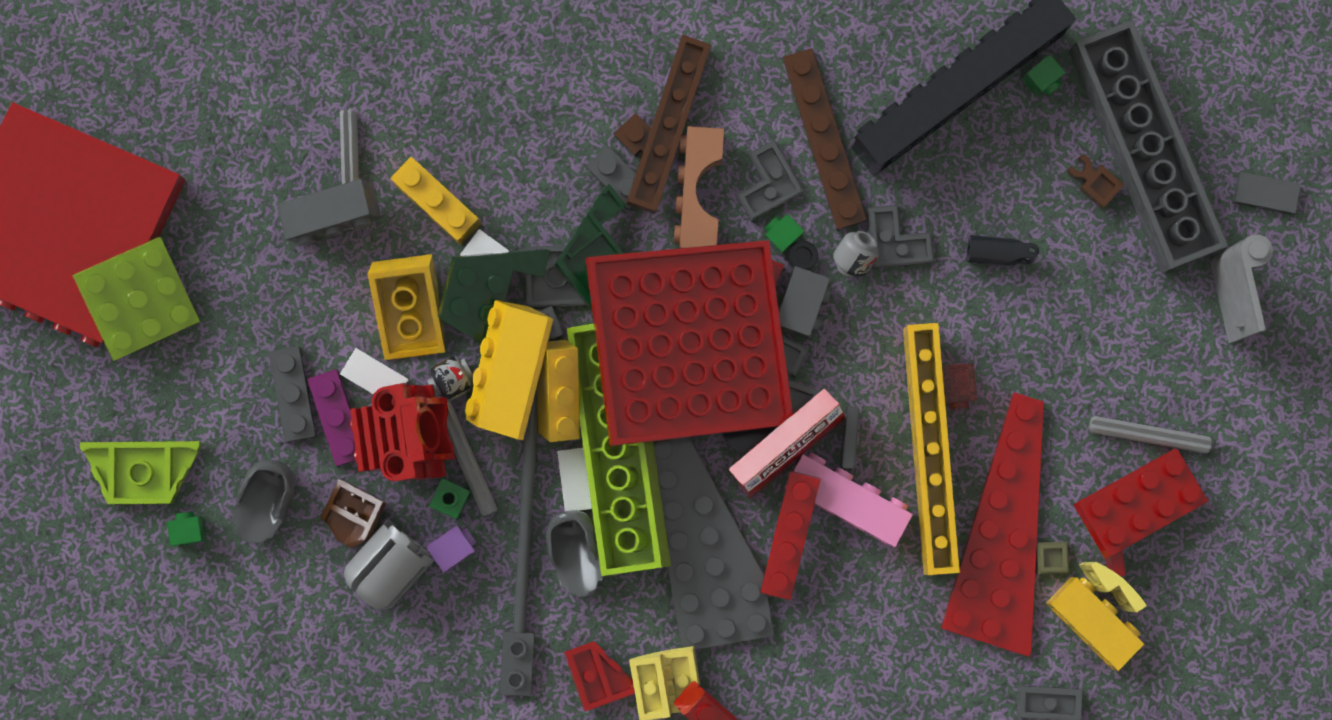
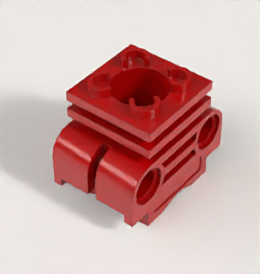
(403, 433)

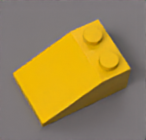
(407, 306)

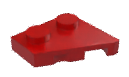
(597, 676)

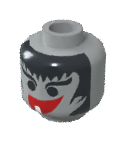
(856, 254)
(451, 378)

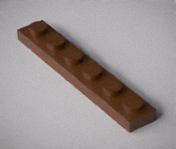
(668, 124)
(824, 139)

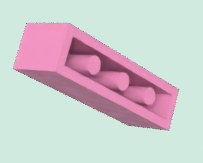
(856, 504)

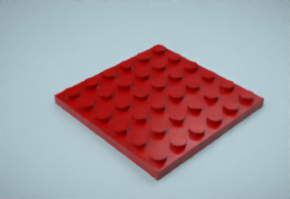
(689, 342)

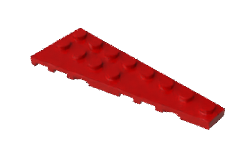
(997, 570)

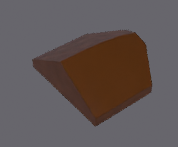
(352, 513)

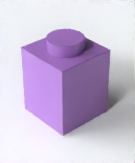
(452, 548)

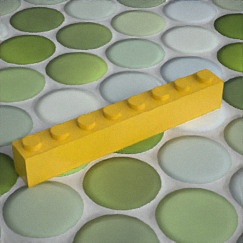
(931, 449)

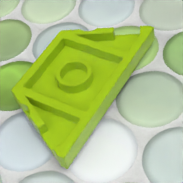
(141, 469)

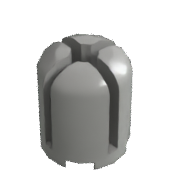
(386, 567)

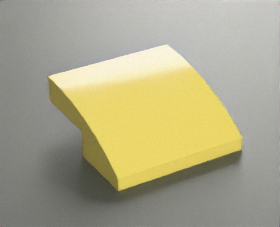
(1108, 581)
(661, 679)

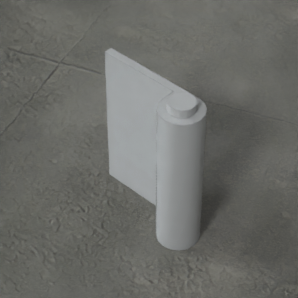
(1237, 287)

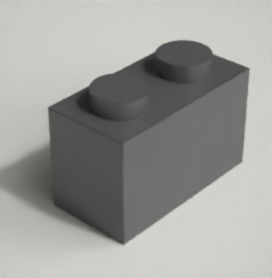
(802, 302)

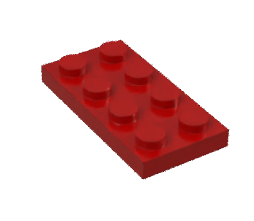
(1140, 503)

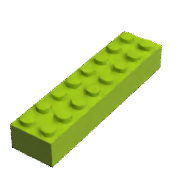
(620, 478)

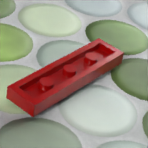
(790, 535)

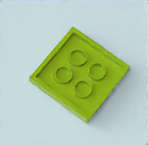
(136, 298)

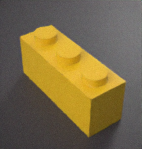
(435, 201)
(559, 393)
(1095, 622)

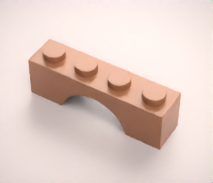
(703, 151)

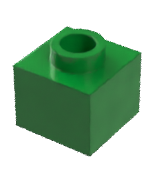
(1044, 77)
(783, 233)
(461, 498)
(186, 529)

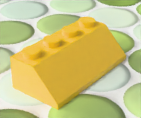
(508, 369)

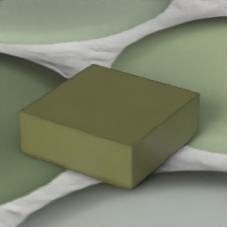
(1052, 557)

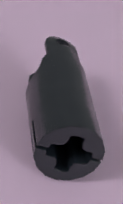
(999, 251)

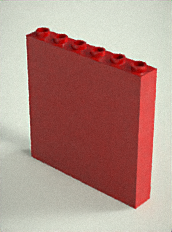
(67, 209)

